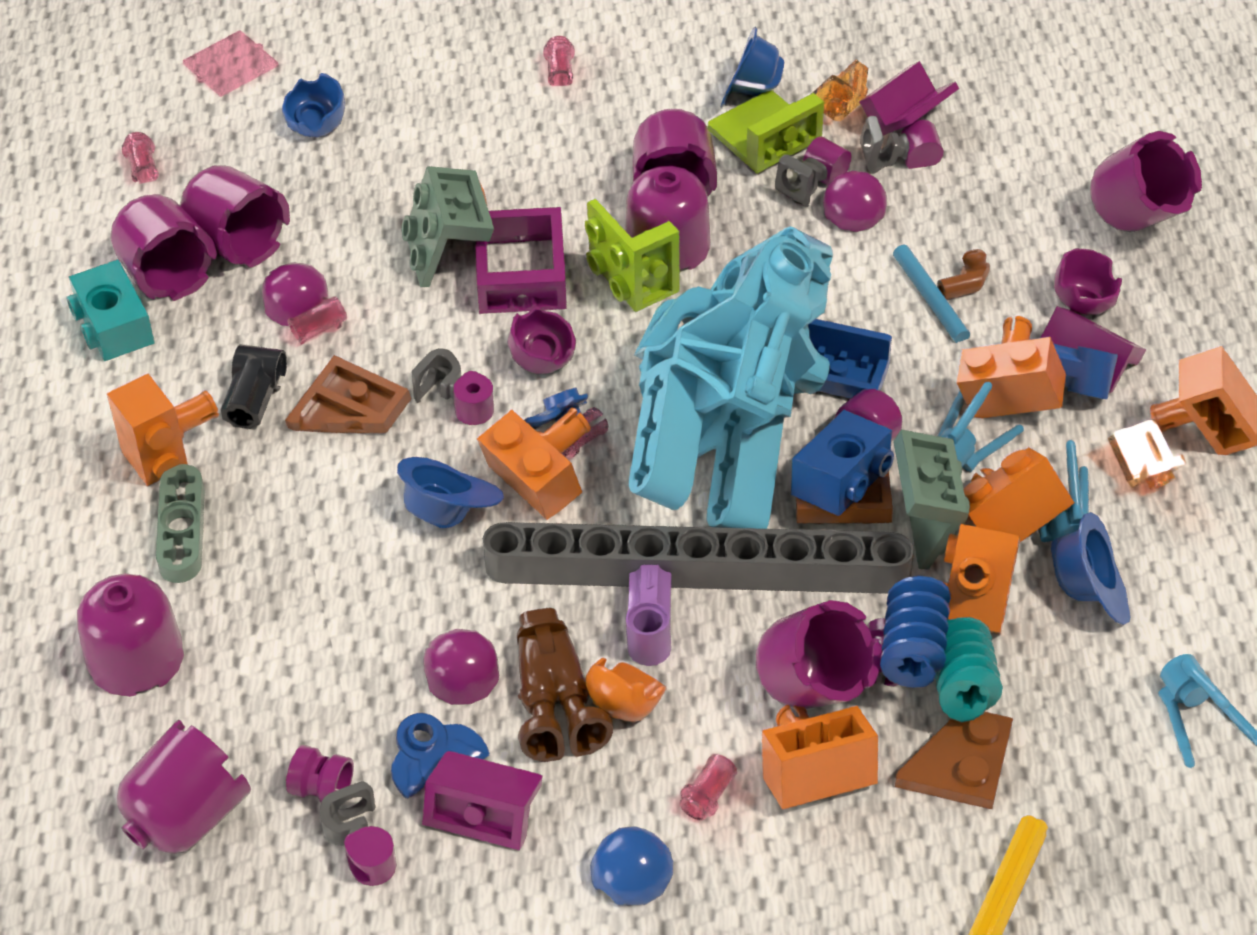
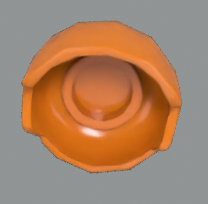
(623, 691)

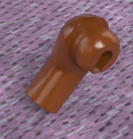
(970, 278)

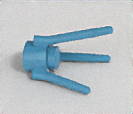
(964, 438)
(1078, 485)
(1190, 685)

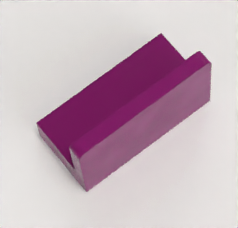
(905, 98)
(1074, 330)
(480, 799)

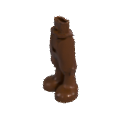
(550, 676)

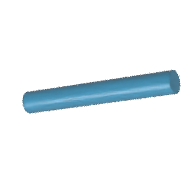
(931, 293)

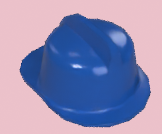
(758, 68)
(443, 493)
(1088, 569)

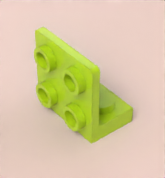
(769, 128)
(637, 268)

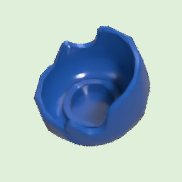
(314, 106)
(632, 866)

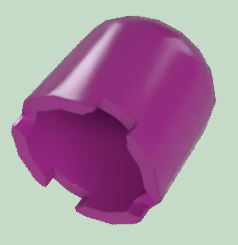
(675, 140)
(1145, 183)
(676, 197)
(236, 213)
(162, 247)
(129, 635)
(818, 656)
(178, 791)

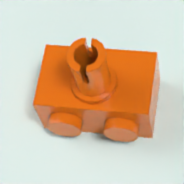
(1022, 373)
(1215, 399)
(152, 428)
(534, 460)
(1017, 495)
(981, 574)
(818, 755)

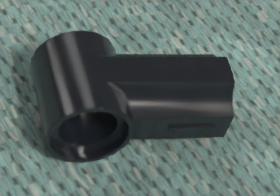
(253, 379)

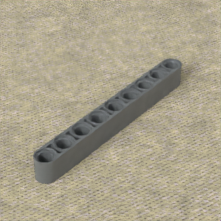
(698, 556)

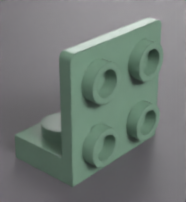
(444, 207)
(930, 491)

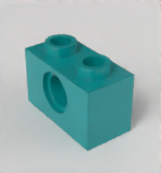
(110, 310)

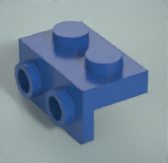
(855, 357)

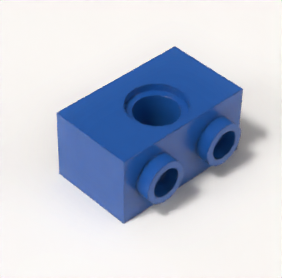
(841, 462)

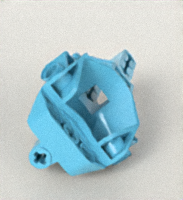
(730, 378)

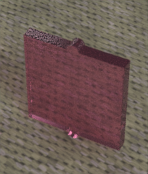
(230, 63)

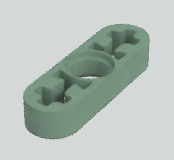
(172, 508)

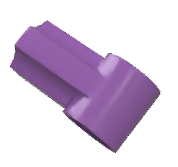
(649, 615)

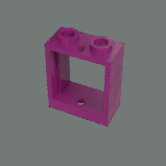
(543, 288)

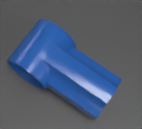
(1087, 370)

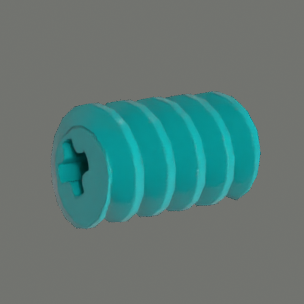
(970, 674)

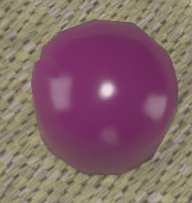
(855, 201)
(1086, 275)
(292, 291)
(541, 341)
(461, 666)

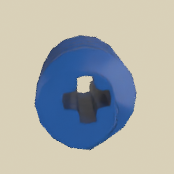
(915, 631)

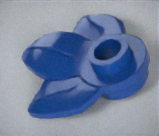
(557, 407)
(418, 759)

